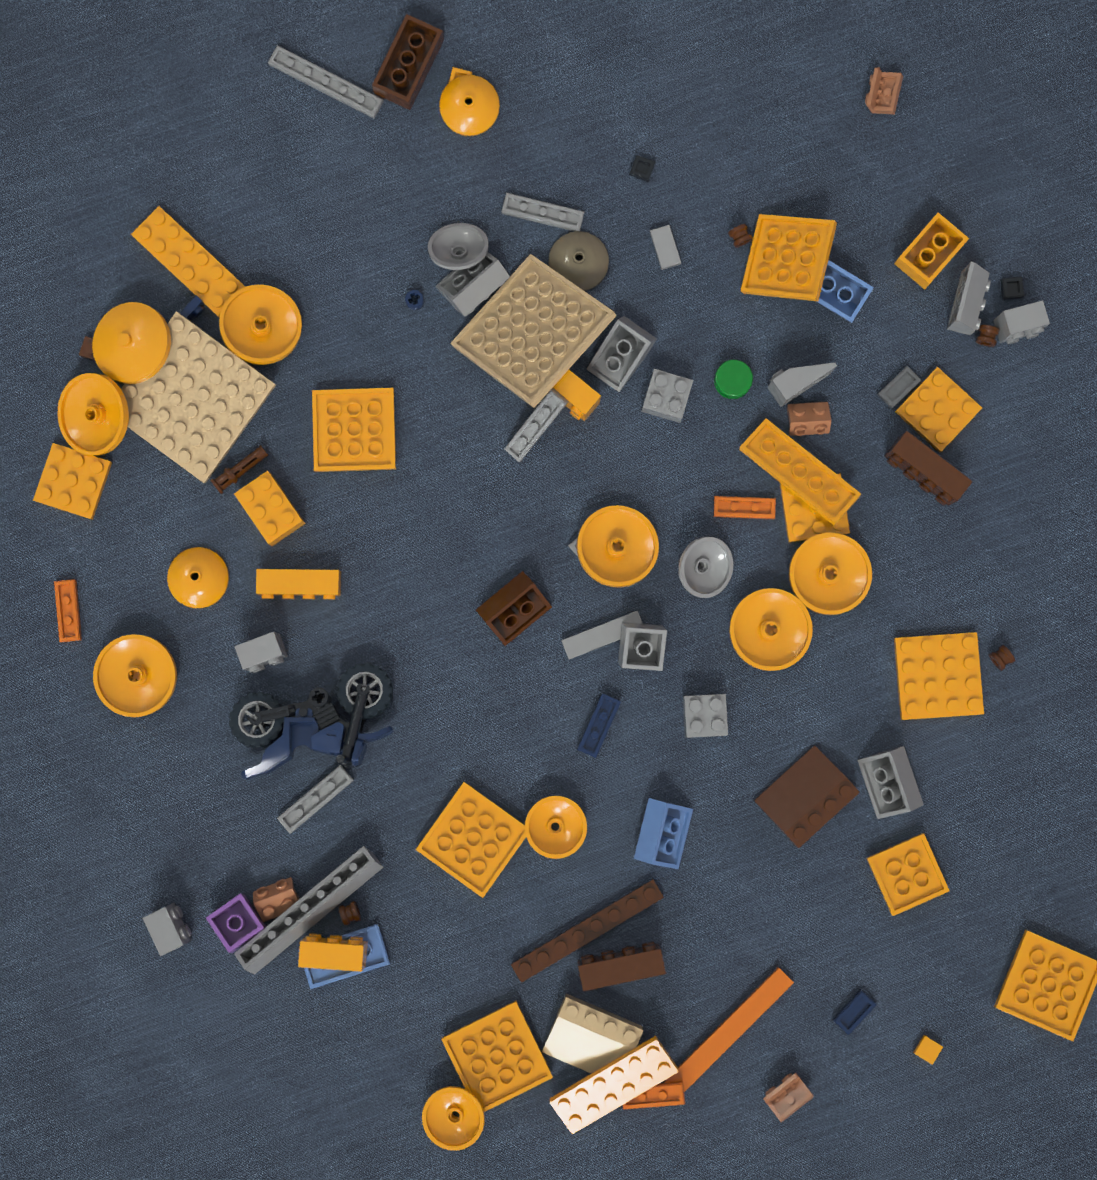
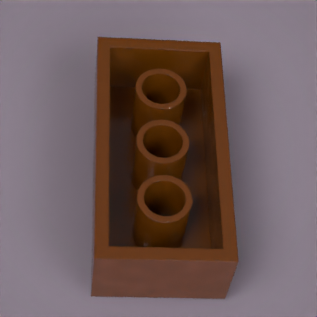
(408, 62)
(927, 469)
(621, 966)

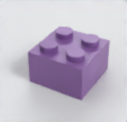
(236, 923)

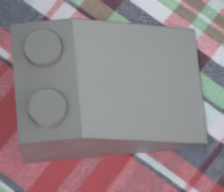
(621, 353)
(795, 381)

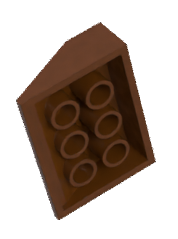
(806, 796)

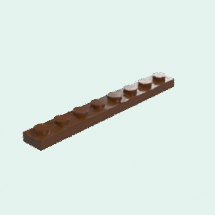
(587, 930)

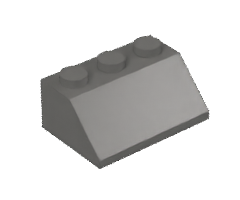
(471, 286)
(969, 299)
(890, 782)

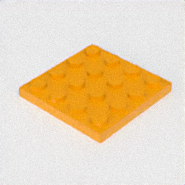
(788, 257)
(354, 429)
(938, 676)
(473, 839)
(1048, 985)
(497, 1056)

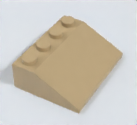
(589, 1035)

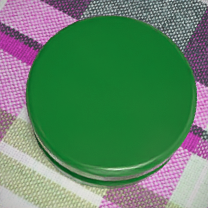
(733, 379)

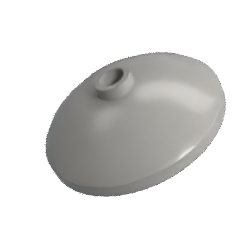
(458, 246)
(714, 567)

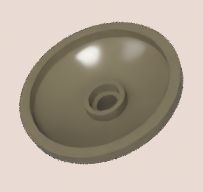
(583, 273)

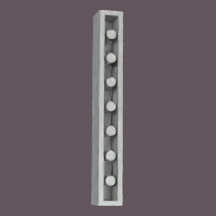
(308, 910)

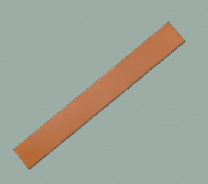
(731, 1029)

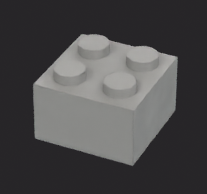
(1022, 322)
(667, 395)
(642, 646)
(261, 651)
(705, 715)
(168, 929)

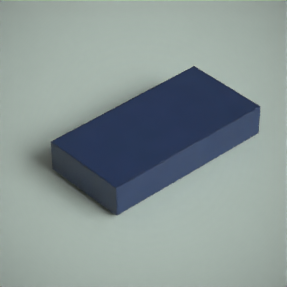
(854, 1012)

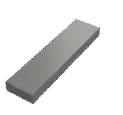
(542, 212)
(536, 425)
(598, 636)
(315, 799)

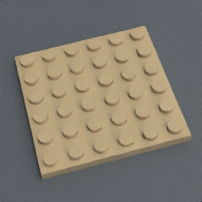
(533, 330)
(196, 400)

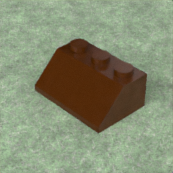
(513, 608)

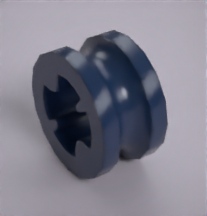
(408, 298)

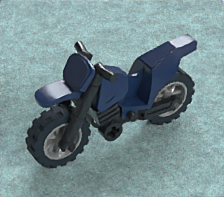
(313, 722)

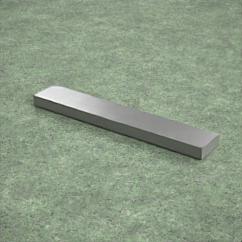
(325, 82)

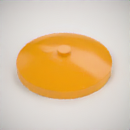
(260, 324)
(131, 343)
(93, 414)
(617, 546)
(830, 573)
(770, 629)
(135, 675)

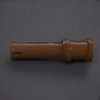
(231, 475)

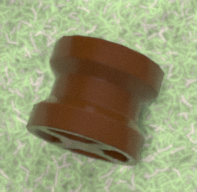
(740, 235)
(987, 335)
(1002, 657)
(349, 913)

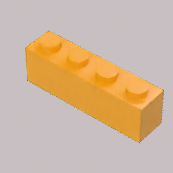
(298, 583)

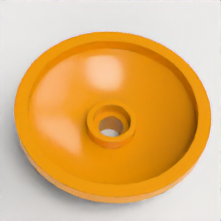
(472, 118)
(210, 584)
(559, 842)
(445, 1128)

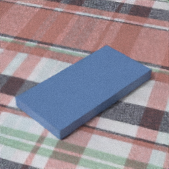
(376, 957)

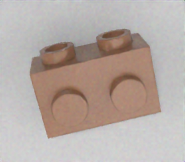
(883, 92)
(809, 418)
(274, 899)
(787, 1096)

